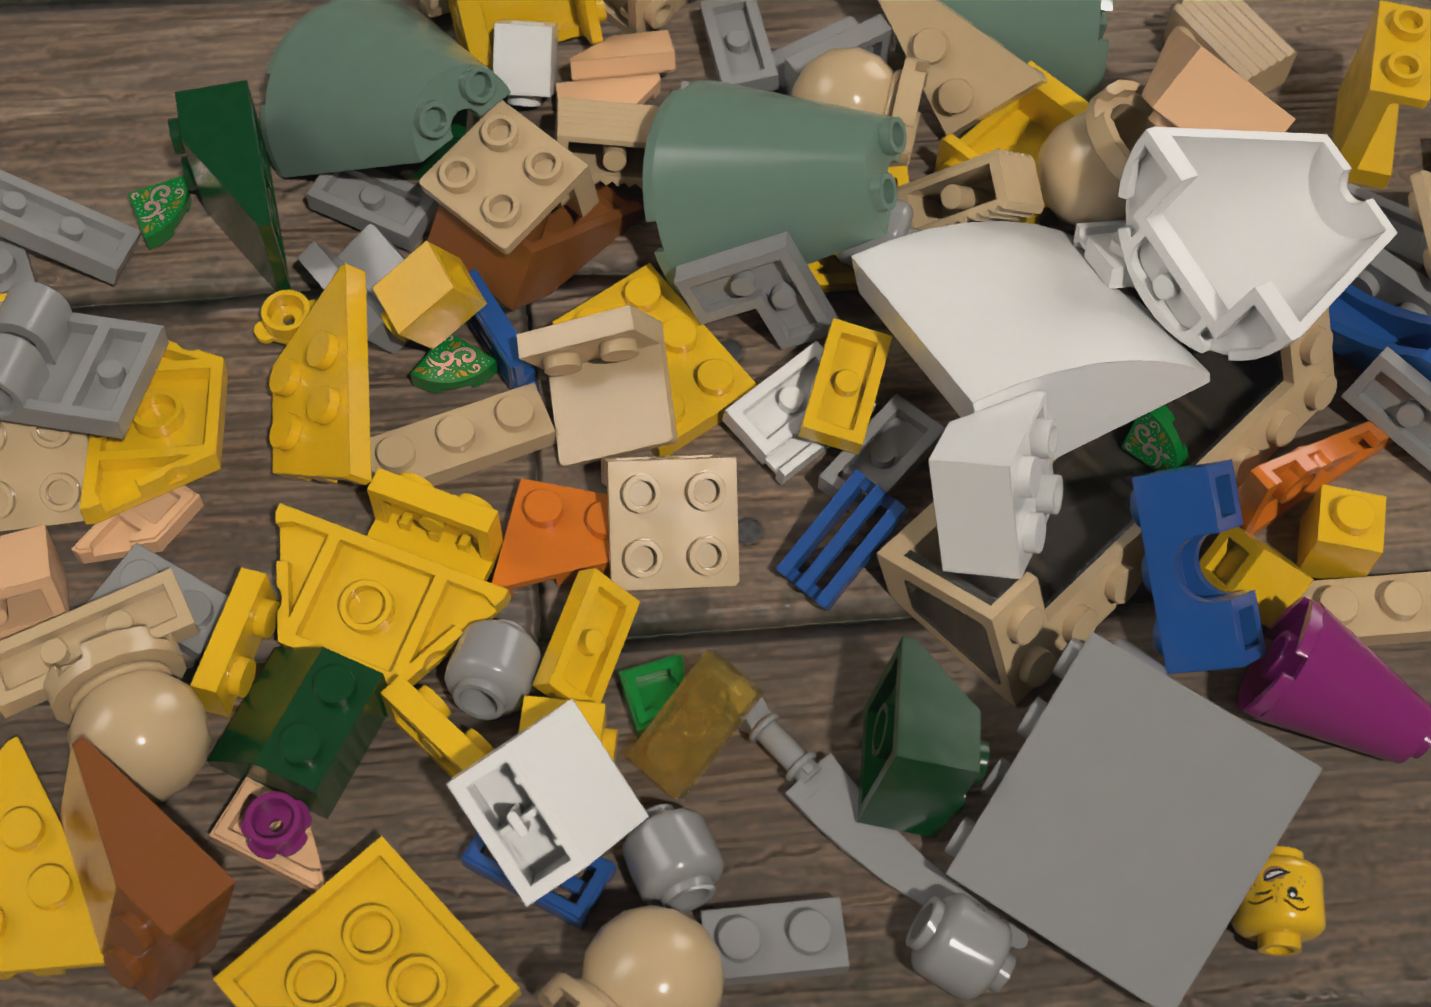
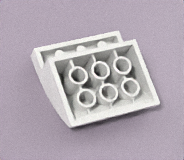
(1022, 312)

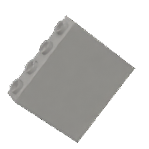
(1130, 820)

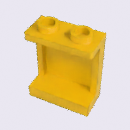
(476, 20)
(1386, 71)
(1017, 128)

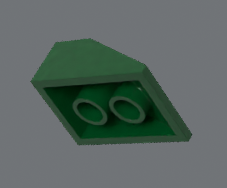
(232, 172)

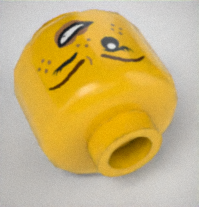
(1283, 904)

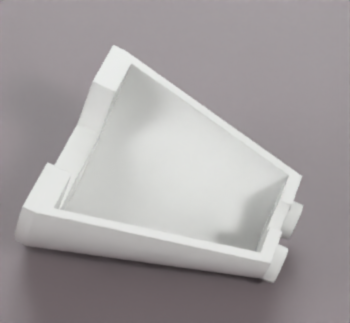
(1243, 234)

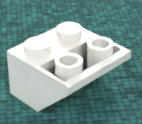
(996, 487)
(548, 801)

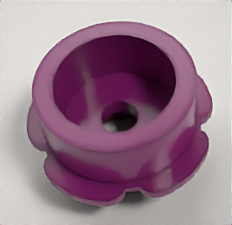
(265, 811)

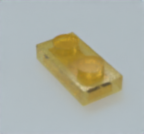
(695, 724)

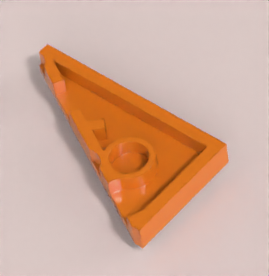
(1295, 477)
(553, 535)

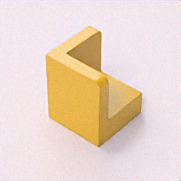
(1246, 563)

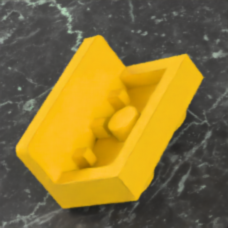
(435, 524)

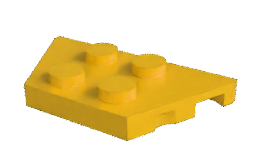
(324, 389)
(169, 441)
(373, 598)
(41, 898)

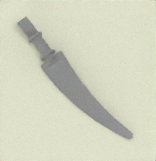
(831, 804)

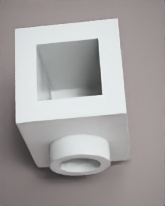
(526, 59)

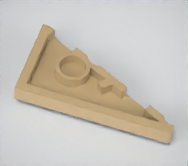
(967, 69)

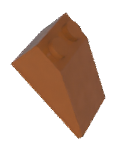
(547, 254)
(143, 879)

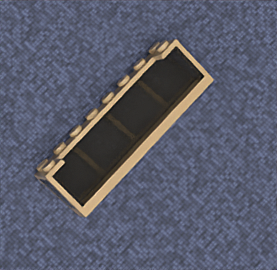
(1092, 548)

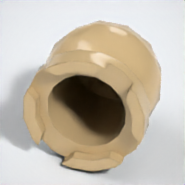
(867, 83)
(1087, 155)
(134, 709)
(644, 961)

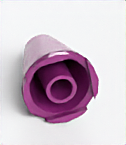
(1334, 688)

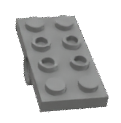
(72, 366)

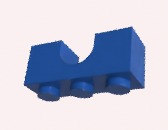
(1195, 621)

